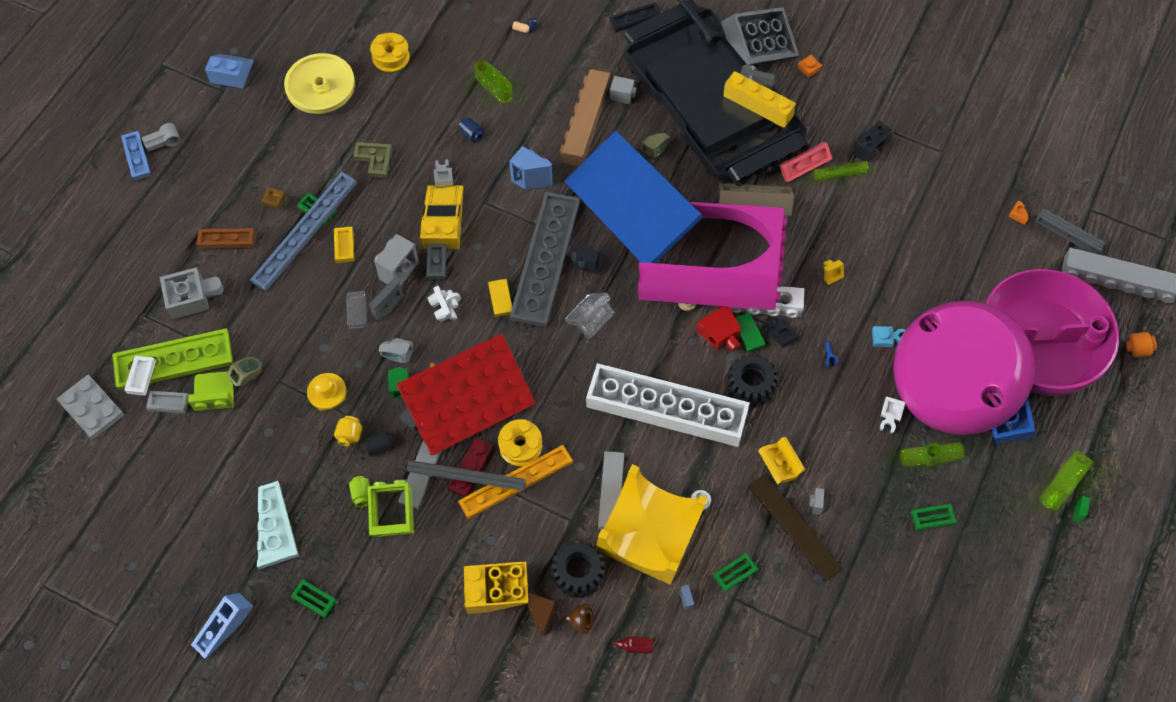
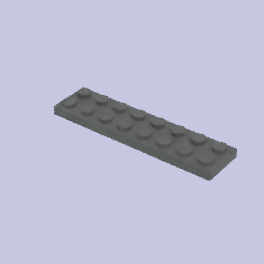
(545, 259)

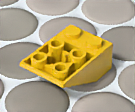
(495, 586)

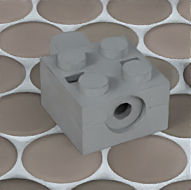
(188, 292)

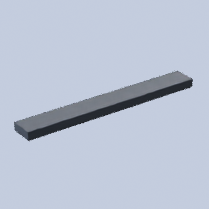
(303, 231)

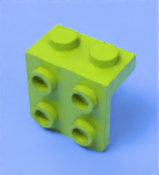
(212, 392)

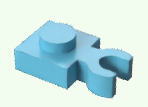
(885, 336)

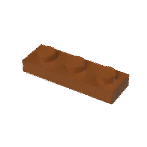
(226, 238)

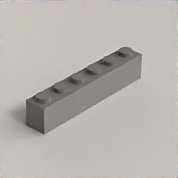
(1121, 275)

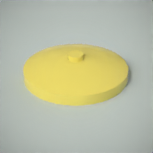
(319, 83)

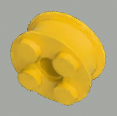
(390, 52)
(516, 431)

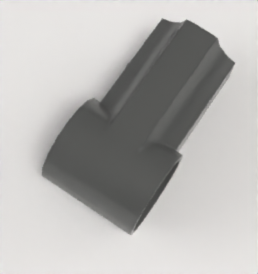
(762, 78)

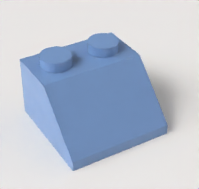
(228, 70)

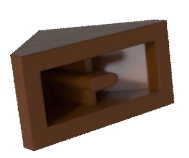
(541, 611)

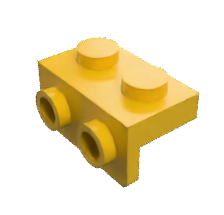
(782, 461)

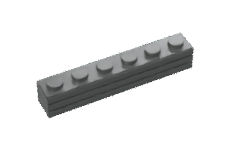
(1070, 231)

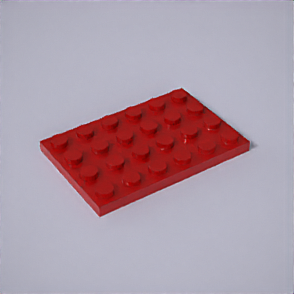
(466, 394)

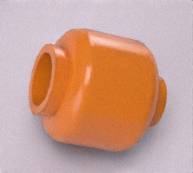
(1141, 344)

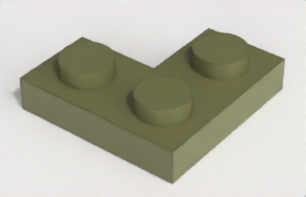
(377, 155)

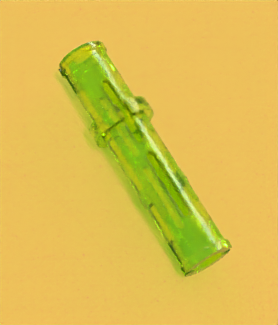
(843, 170)

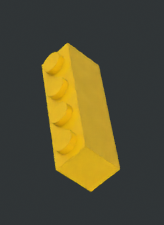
(759, 99)

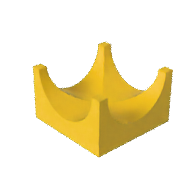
(649, 527)

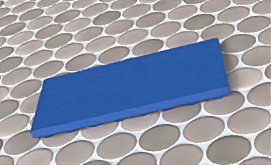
(633, 199)

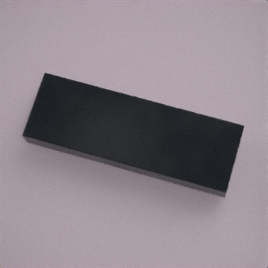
(633, 17)

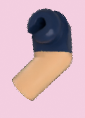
(525, 28)

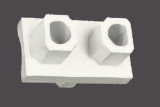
(446, 302)

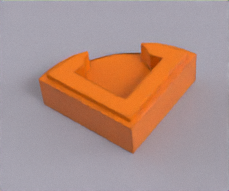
(1019, 213)

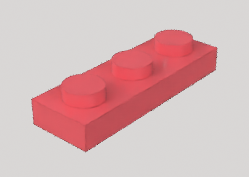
(805, 161)

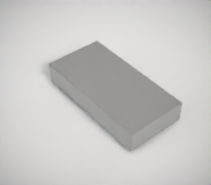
(167, 402)

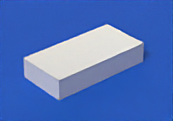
(140, 375)

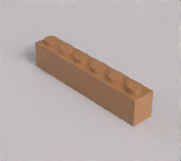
(586, 117)

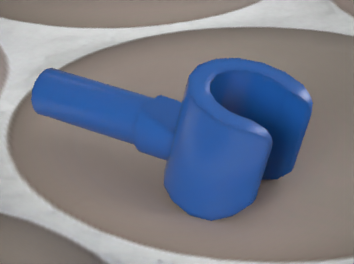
(830, 356)

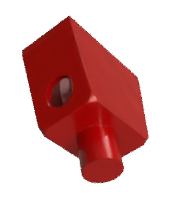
(720, 329)

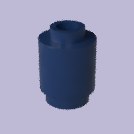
(471, 130)

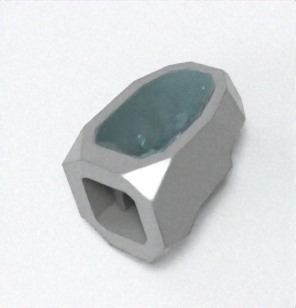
(397, 350)

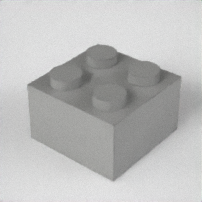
(396, 260)

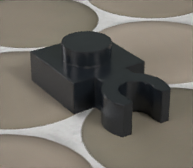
(782, 333)

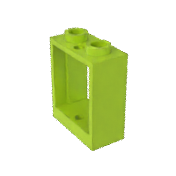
(390, 530)

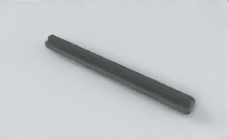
(466, 475)

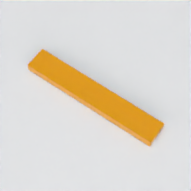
(531, 472)

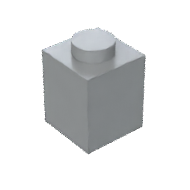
(622, 90)

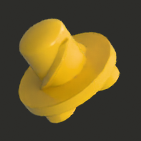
(326, 391)

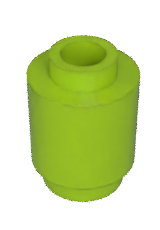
(359, 491)

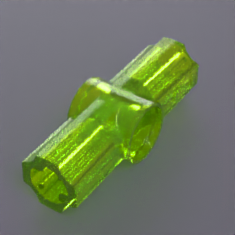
(920, 456)

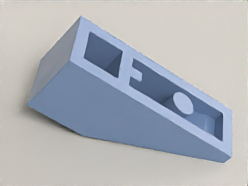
(222, 623)

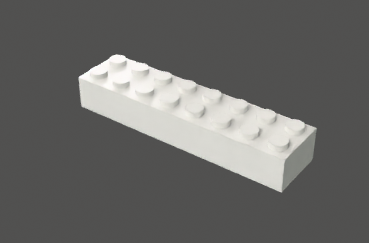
(667, 404)

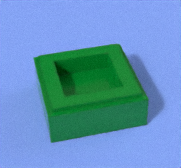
(1081, 509)

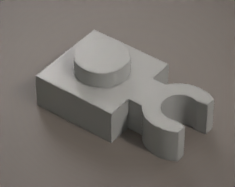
(443, 174)

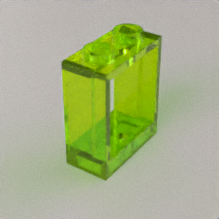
(1065, 480)

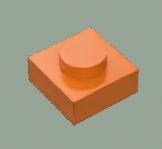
(809, 66)

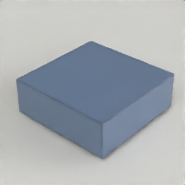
(686, 598)

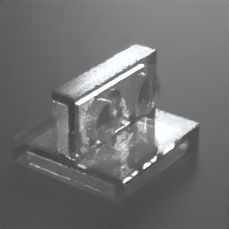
(591, 313)

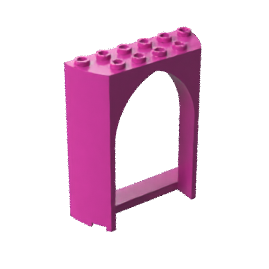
(741, 286)

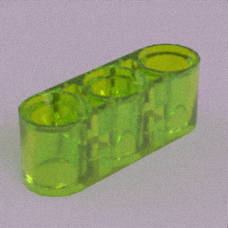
(493, 81)

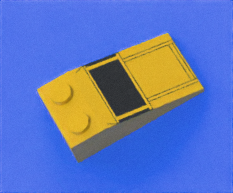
(442, 216)

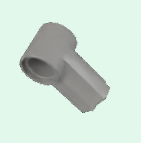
(165, 136)

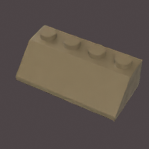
(757, 196)

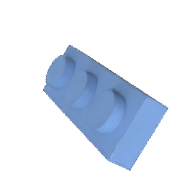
(136, 156)

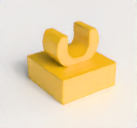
(833, 271)

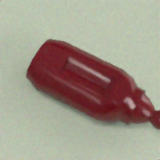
(636, 644)

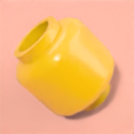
(348, 431)

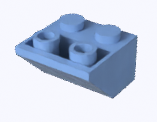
(530, 170)

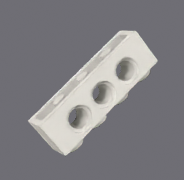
(792, 296)

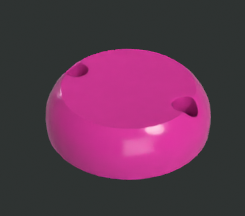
(1067, 328)
(963, 365)

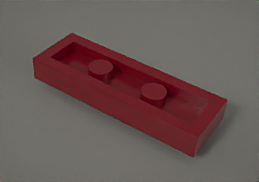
(474, 460)

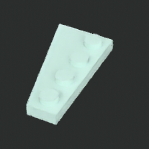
(275, 532)

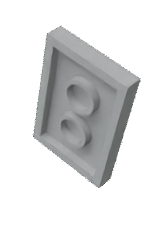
(90, 407)

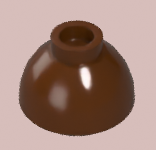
(581, 618)

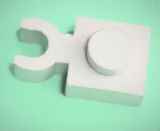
(892, 411)

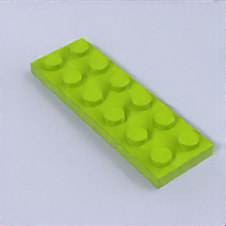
(178, 357)

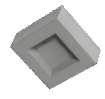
(816, 501)

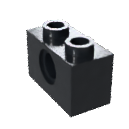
(872, 141)

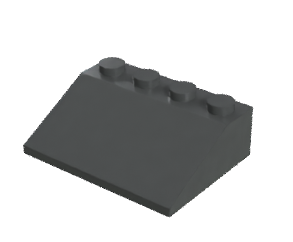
(761, 35)

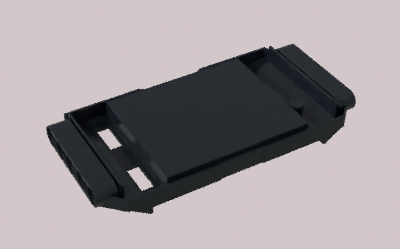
(690, 80)

